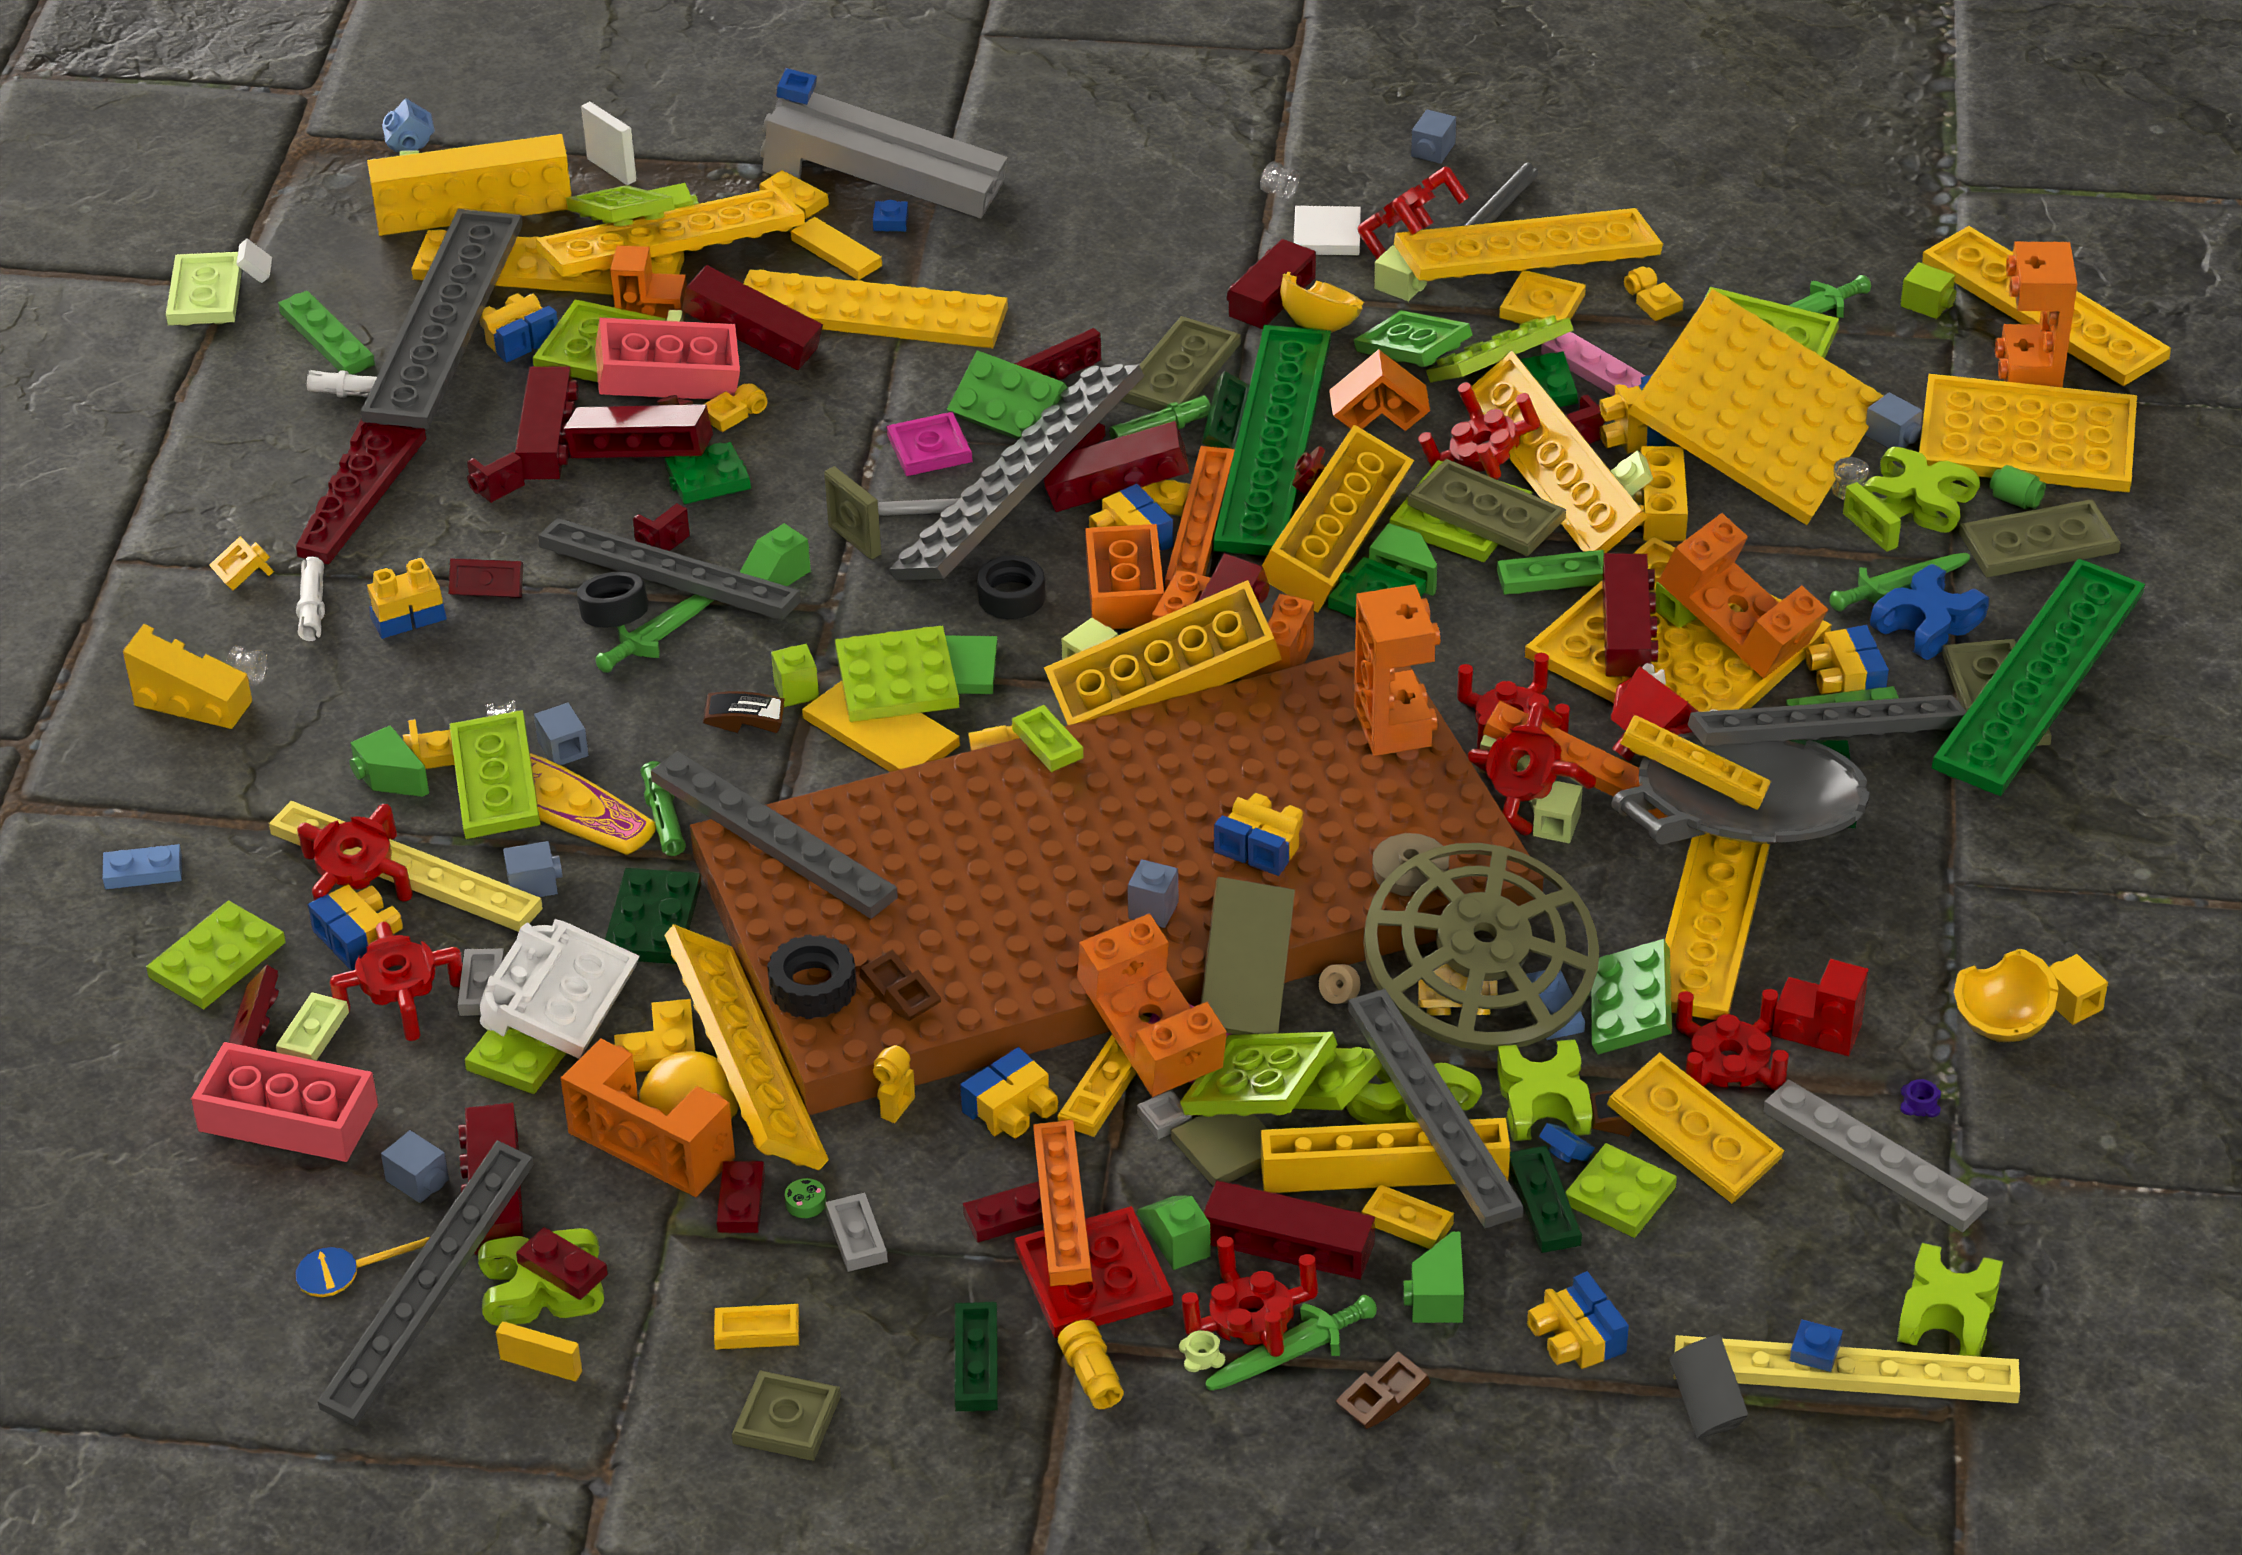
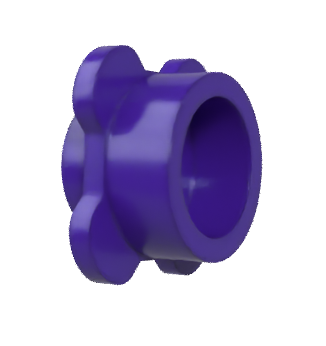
(1920, 1098)

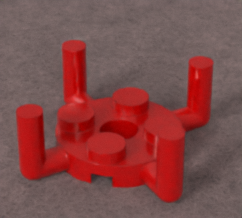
(1410, 208)
(1494, 427)
(1509, 693)
(1542, 771)
(357, 870)
(401, 985)
(1728, 1033)
(1258, 1291)

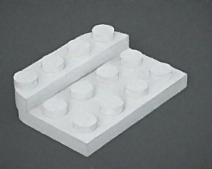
(556, 985)

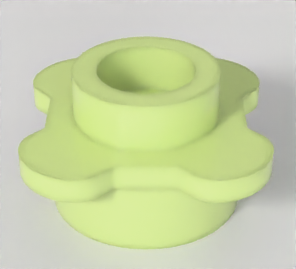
(1201, 1351)

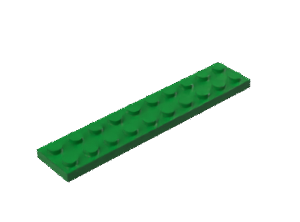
(1272, 439)
(2038, 677)

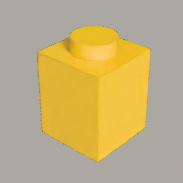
(2080, 989)

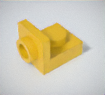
(240, 562)
(431, 748)

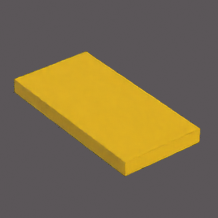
(887, 741)
(1695, 1128)

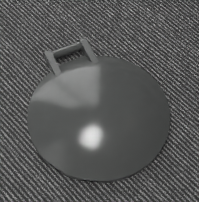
(1808, 797)

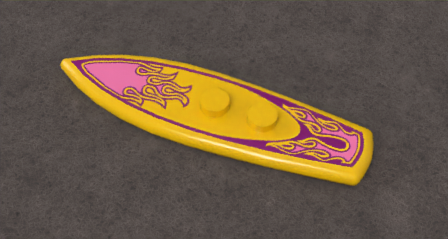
(587, 810)

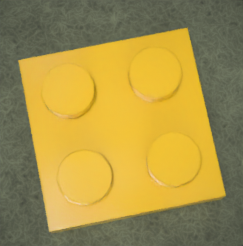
(1540, 297)

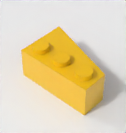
(182, 683)

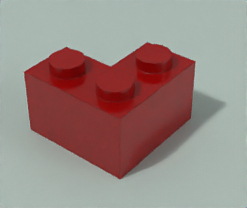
(1826, 1013)

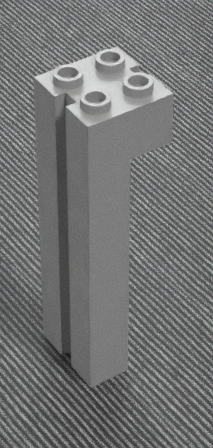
(881, 152)

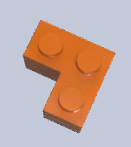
(641, 290)
(1377, 389)

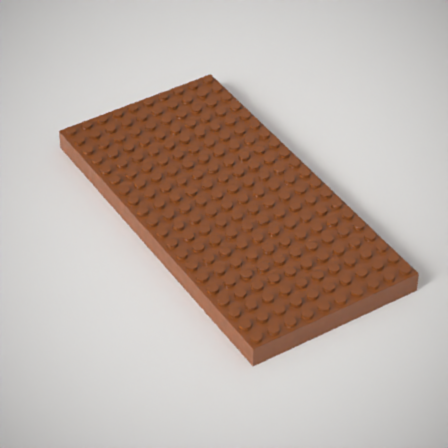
(1022, 863)

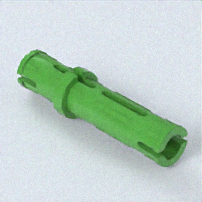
(1181, 413)
(663, 813)

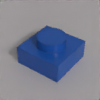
(796, 86)
(890, 215)
(1565, 1143)
(1816, 1345)

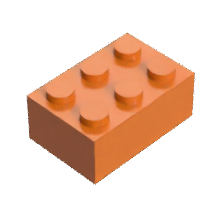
(1124, 574)

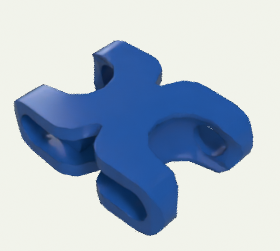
(1929, 611)

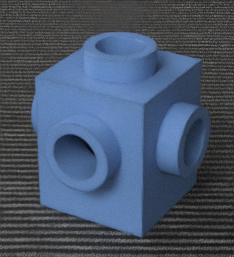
(407, 127)

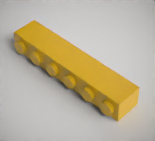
(1365, 1156)

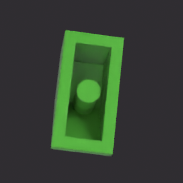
(1406, 552)
(779, 556)
(388, 764)
(1178, 1229)
(1437, 1283)

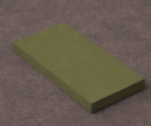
(1182, 364)
(1487, 507)
(2039, 538)
(1974, 665)
(1247, 955)

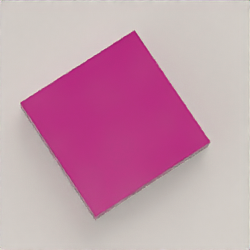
(929, 444)

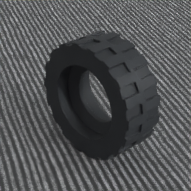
(816, 999)

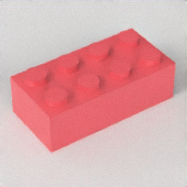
(666, 358)
(285, 1101)

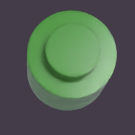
(2017, 487)

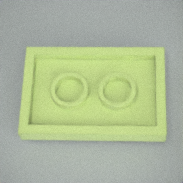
(204, 289)

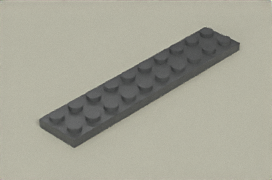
(442, 319)
(1015, 473)

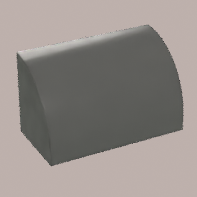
(1708, 1387)

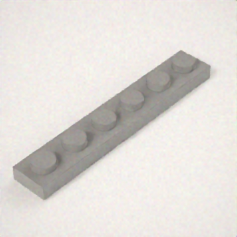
(1876, 1155)

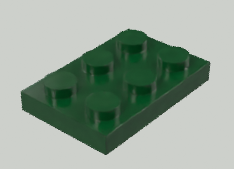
(648, 907)

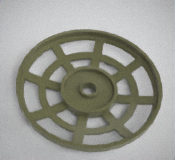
(1480, 959)

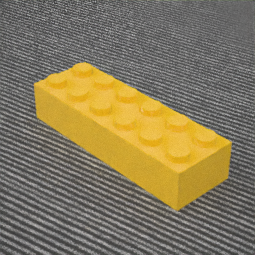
(497, 177)
(1336, 517)
(1167, 657)

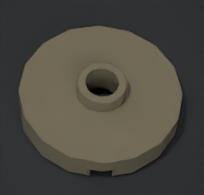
(1398, 850)

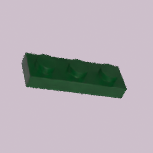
(1226, 412)
(1544, 1199)
(976, 1356)

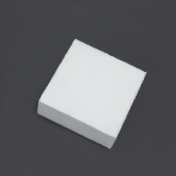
(254, 260)

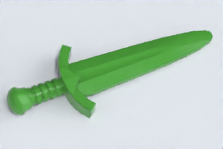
(1826, 297)
(1880, 585)
(645, 638)
(1314, 1332)

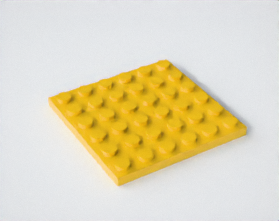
(1756, 406)
(1693, 657)

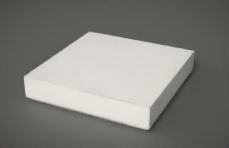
(608, 143)
(1328, 229)

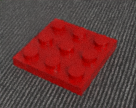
(1123, 1273)

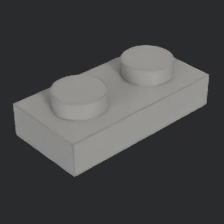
(476, 970)
(856, 1232)

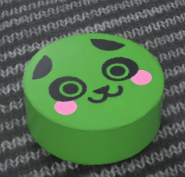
(805, 1198)

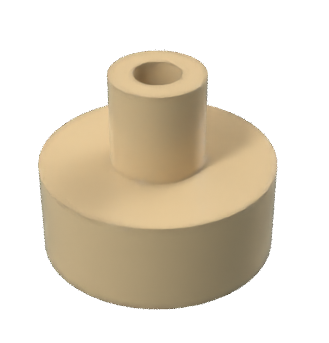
(1339, 983)

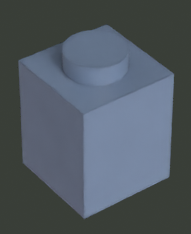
(1433, 136)
(1893, 422)
(561, 734)
(533, 868)
(1153, 891)
(415, 1166)

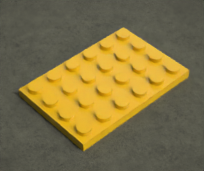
(2044, 430)

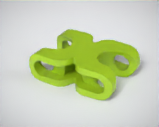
(1923, 488)
(1544, 1090)
(1385, 1105)
(526, 1291)
(1950, 1301)

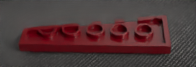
(364, 475)

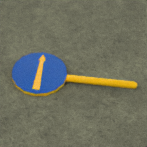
(334, 1269)

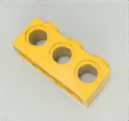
(1665, 496)

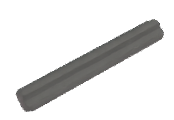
(1505, 195)

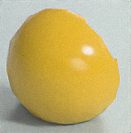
(1320, 306)
(2008, 998)
(678, 1075)

